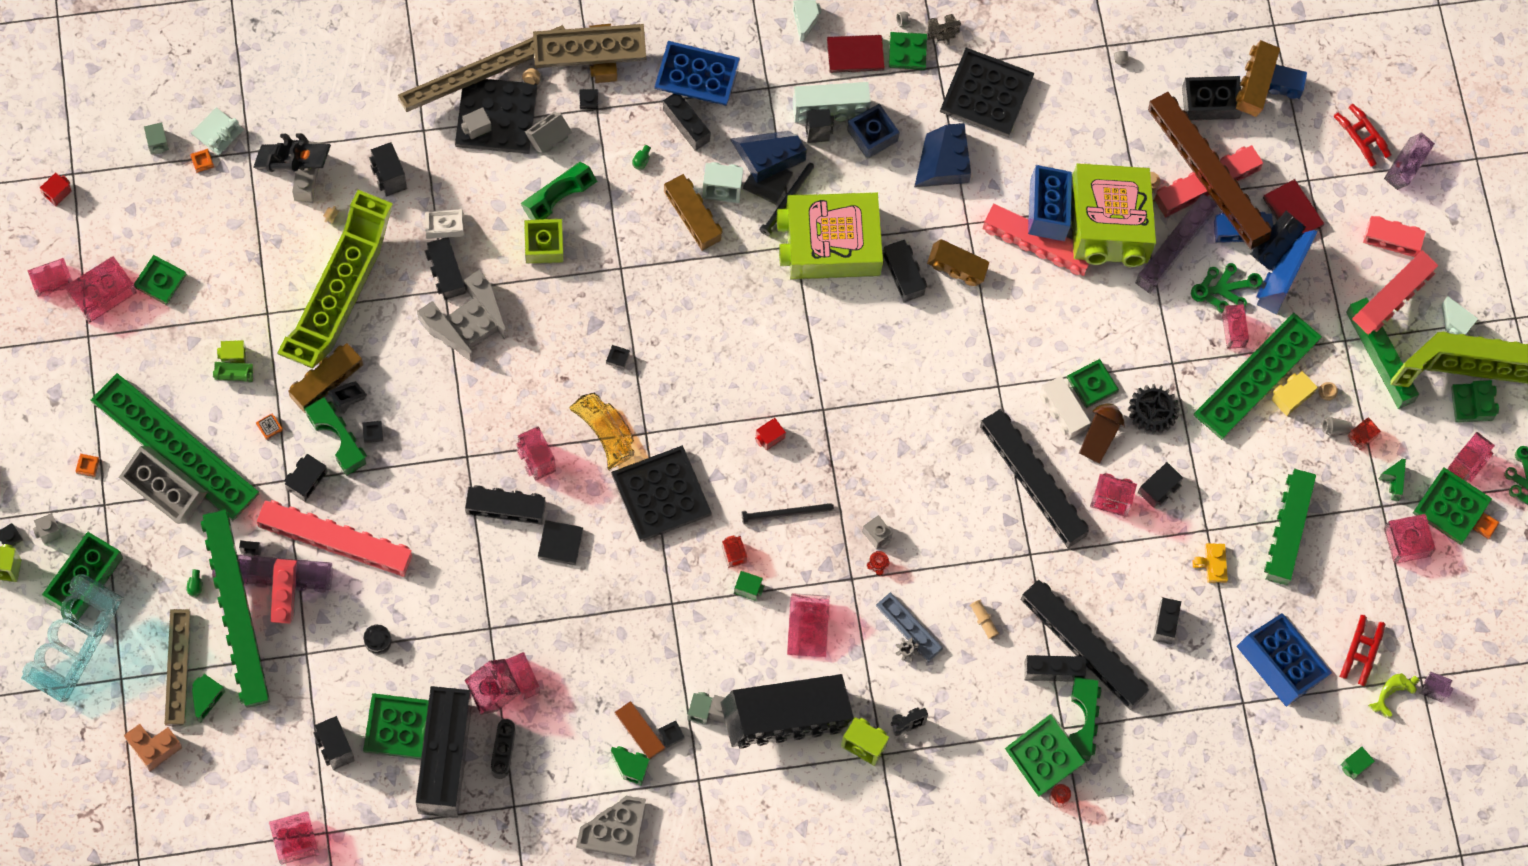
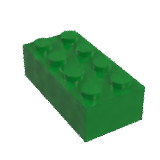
(90, 557)

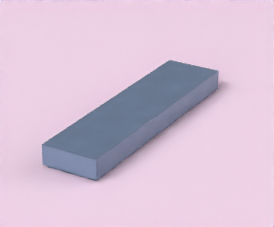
(909, 626)

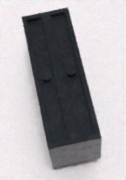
(787, 711)
(444, 752)

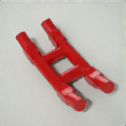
(1363, 144)
(1353, 655)

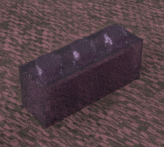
(1409, 161)

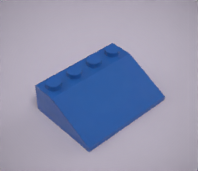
(697, 73)
(1284, 273)
(1283, 659)

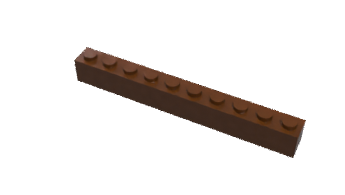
(1210, 170)

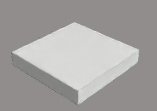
(444, 224)

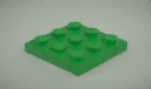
(1452, 505)
(396, 726)
(1045, 755)

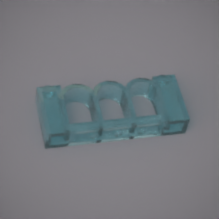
(37, 671)

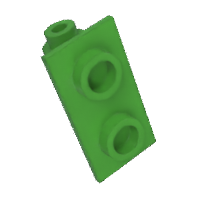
(233, 371)

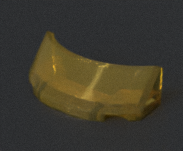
(608, 427)

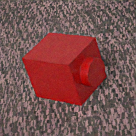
(56, 188)
(770, 434)

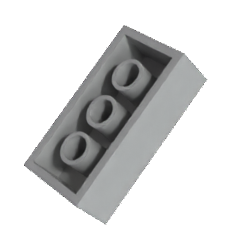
(163, 484)

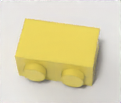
(1293, 393)

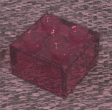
(536, 454)
(1472, 457)
(1113, 494)
(1409, 538)
(492, 686)
(294, 838)

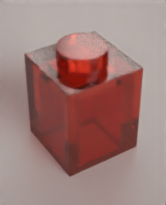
(1364, 433)
(734, 551)

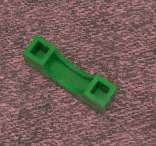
(573, 180)
(323, 417)
(1085, 696)

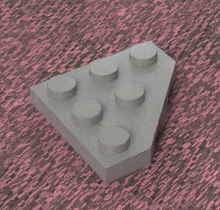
(614, 829)

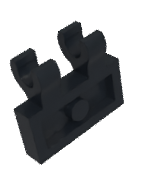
(916, 718)

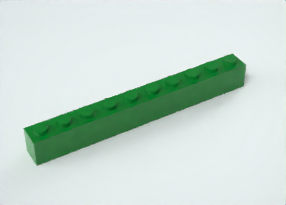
(236, 609)

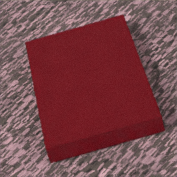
(855, 53)
(1292, 199)

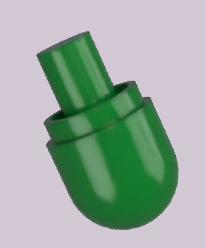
(641, 158)
(194, 584)

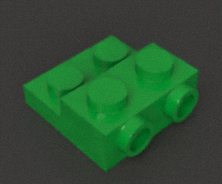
(1474, 401)

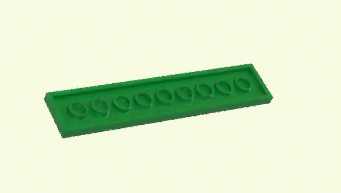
(159, 431)

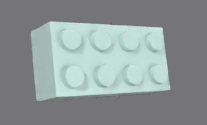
(842, 100)

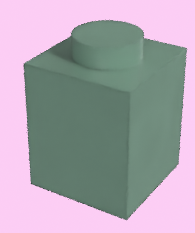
(156, 138)
(699, 707)

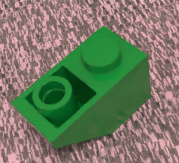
(630, 766)

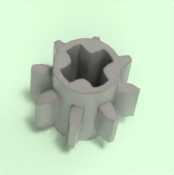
(902, 647)

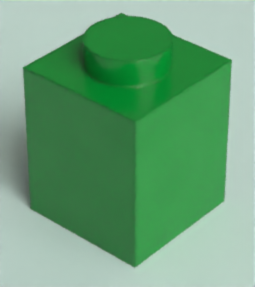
(749, 586)
(1357, 763)

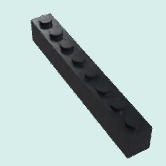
(1034, 478)
(1083, 643)

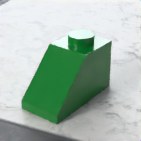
(205, 695)

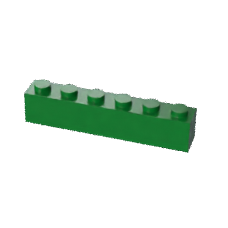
(1383, 357)
(1290, 526)

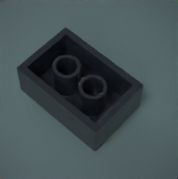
(1211, 97)

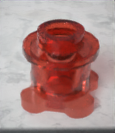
(875, 566)

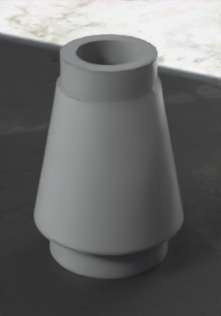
(1335, 426)

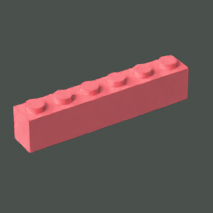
(1188, 190)
(1014, 230)
(1394, 293)

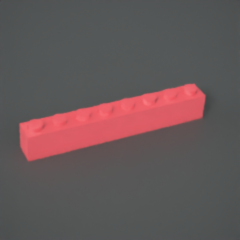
(334, 538)

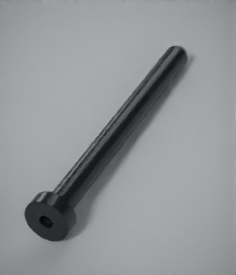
(767, 229)
(785, 512)

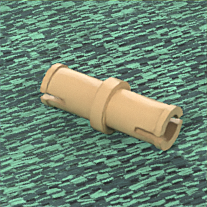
(984, 619)

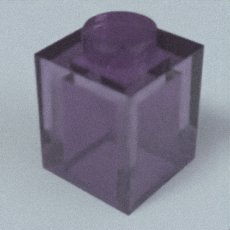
(1437, 687)

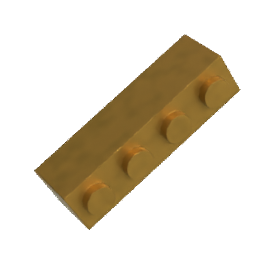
(1257, 78)
(692, 211)
(325, 377)

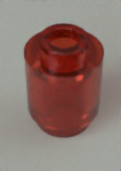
(1058, 801)

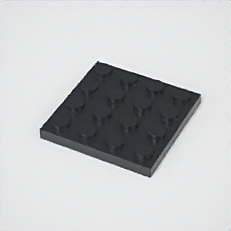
(987, 92)
(509, 109)
(661, 493)

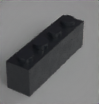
(505, 505)

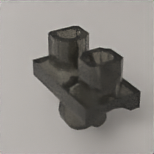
(945, 31)

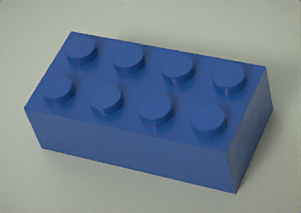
(1050, 203)

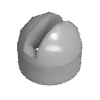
(902, 18)
(1121, 57)

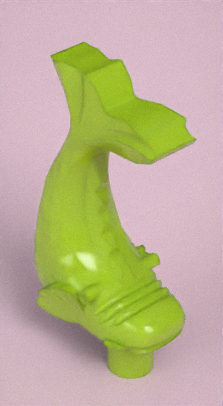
(1394, 683)

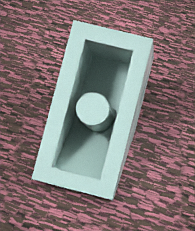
(806, 16)
(1457, 318)

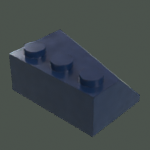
(770, 152)
(944, 157)

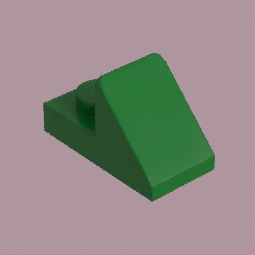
(1395, 476)

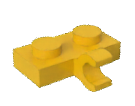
(1214, 563)

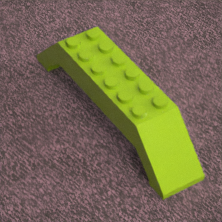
(339, 282)
(1467, 357)

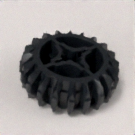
(1170, 414)

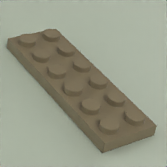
(589, 45)

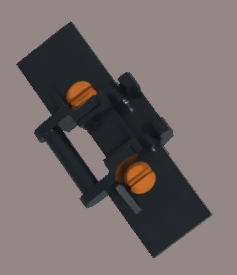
(296, 152)

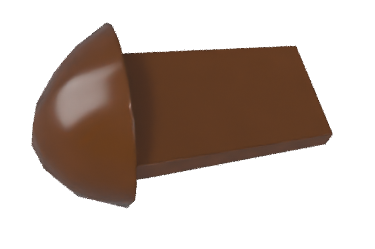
(1102, 431)

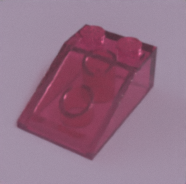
(808, 625)

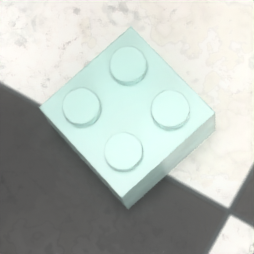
(722, 182)

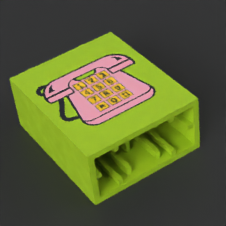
(1112, 214)
(831, 235)

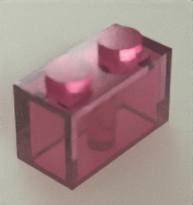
(50, 277)
(1235, 326)
(523, 676)

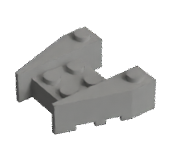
(468, 323)

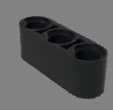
(499, 757)

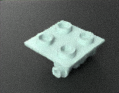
(217, 131)

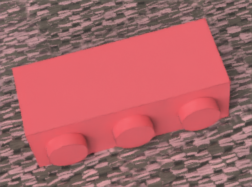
(1394, 236)
(283, 591)

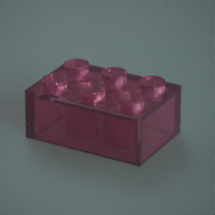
(100, 289)

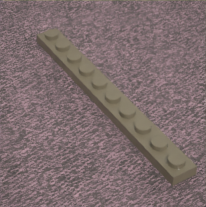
(468, 75)

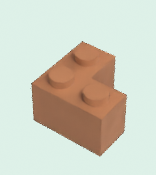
(155, 750)

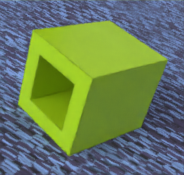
(232, 351)

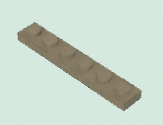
(177, 667)

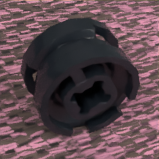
(377, 639)

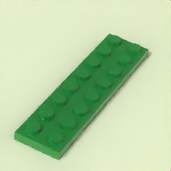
(1257, 376)

